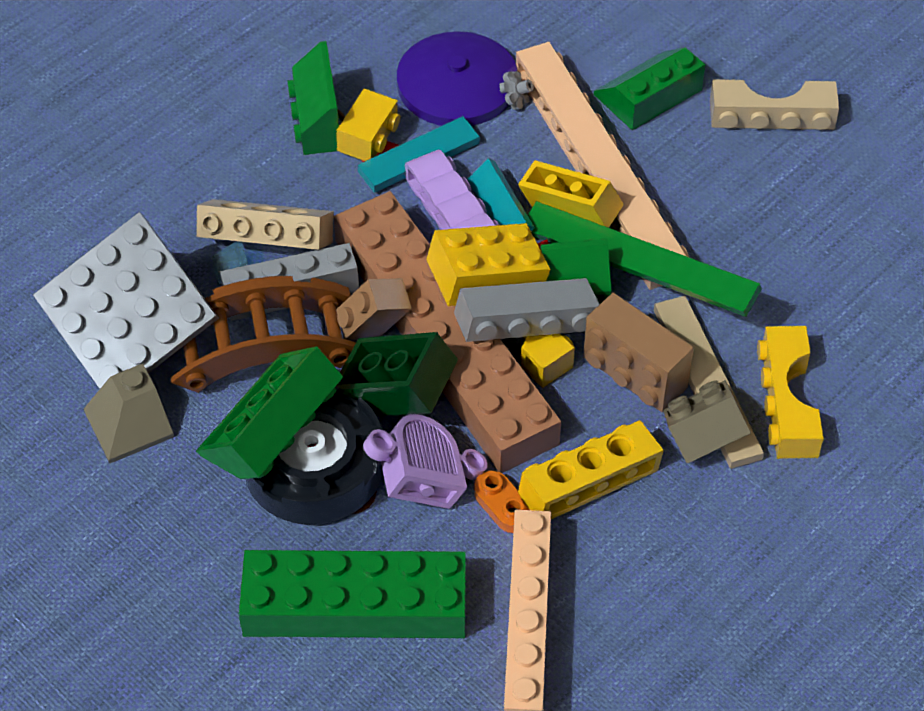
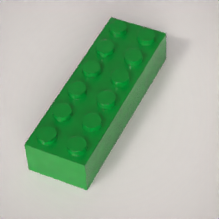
(353, 594)

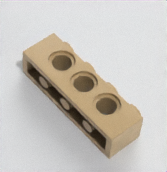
(265, 224)

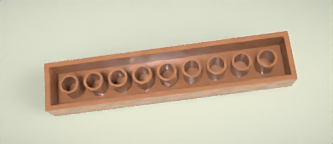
(487, 382)

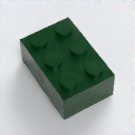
(398, 372)

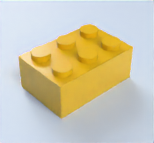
(485, 258)

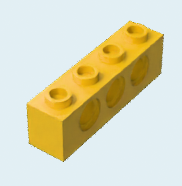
(591, 470)

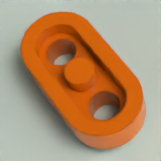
(499, 499)

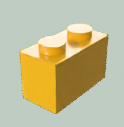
(368, 125)

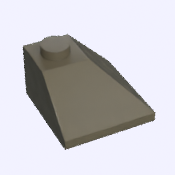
(128, 414)

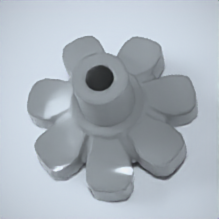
(515, 89)

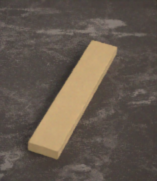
(680, 319)

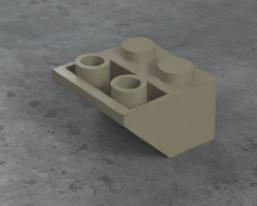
(705, 420)

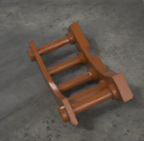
(256, 296)

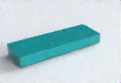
(497, 195)

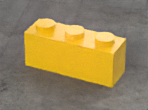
(571, 192)

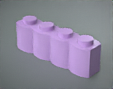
(445, 193)

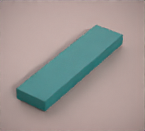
(390, 166)

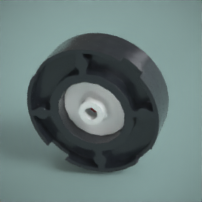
(325, 468)

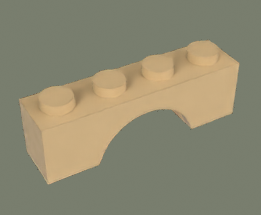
(739, 107)

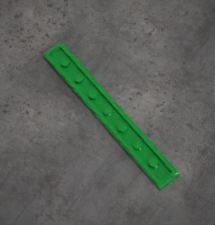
(650, 260)

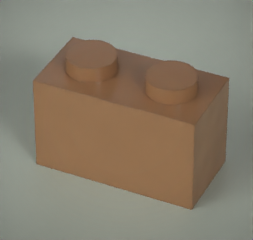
(373, 308)

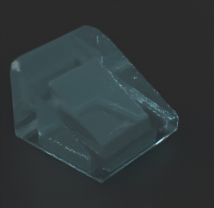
(229, 258)

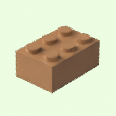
(637, 352)

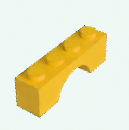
(547, 357)
(794, 426)

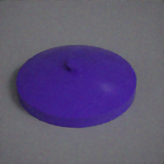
(454, 78)

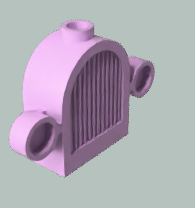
(423, 461)

